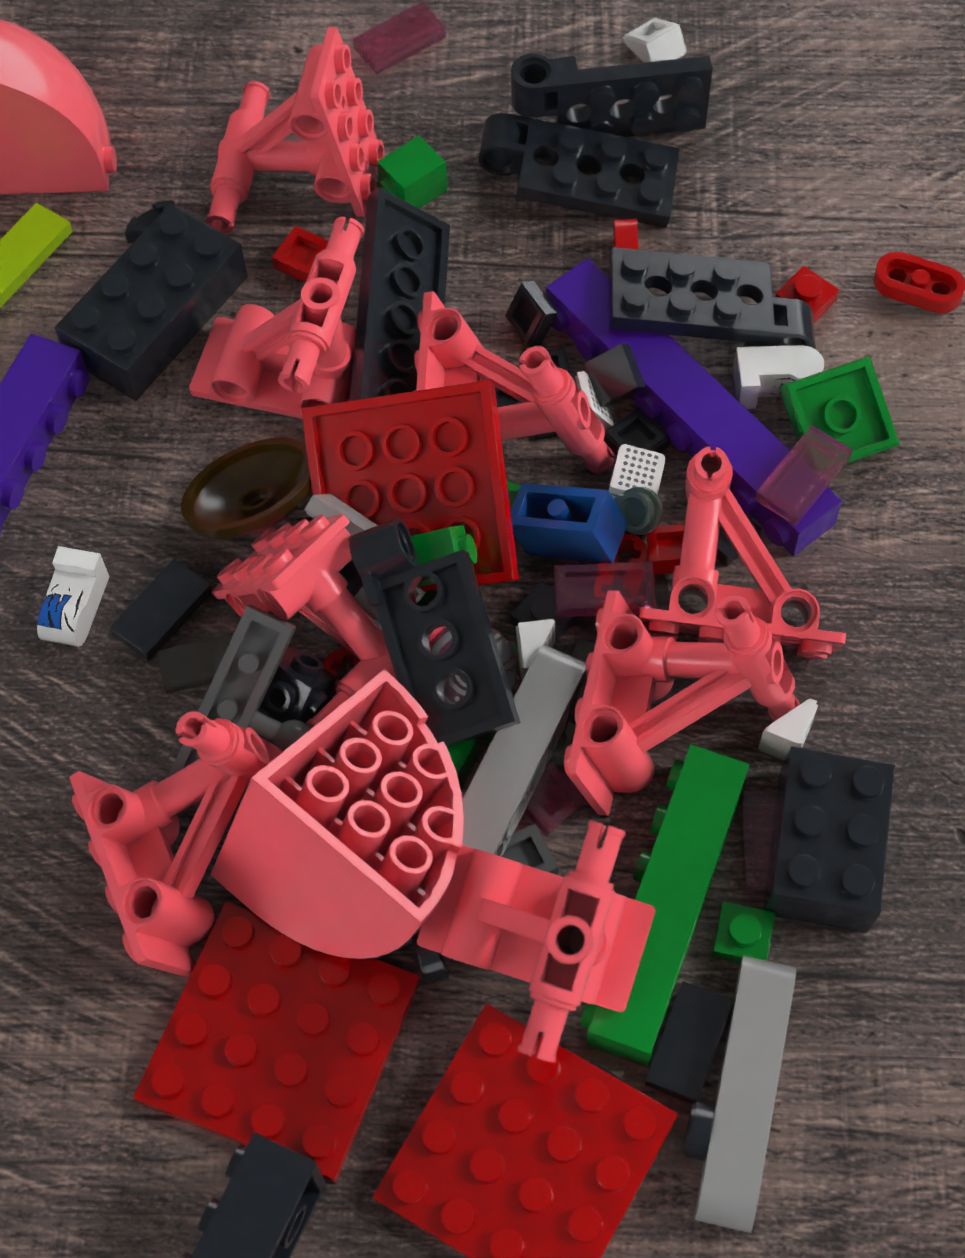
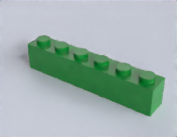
(676, 884)

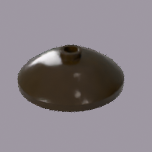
(248, 489)

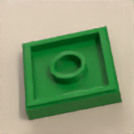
(844, 405)

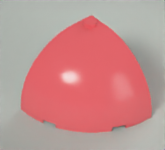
(48, 121)
(350, 828)

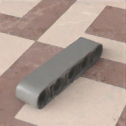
(522, 750)
(746, 1094)

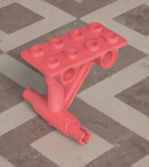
(328, 118)
(292, 356)
(548, 394)
(708, 509)
(300, 572)
(637, 668)
(135, 833)
(551, 930)

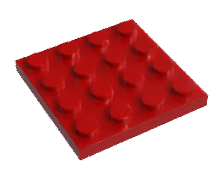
(423, 460)
(277, 1041)
(524, 1151)

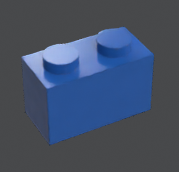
(567, 522)

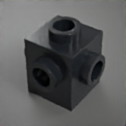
(298, 687)

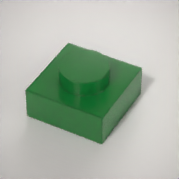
(743, 933)

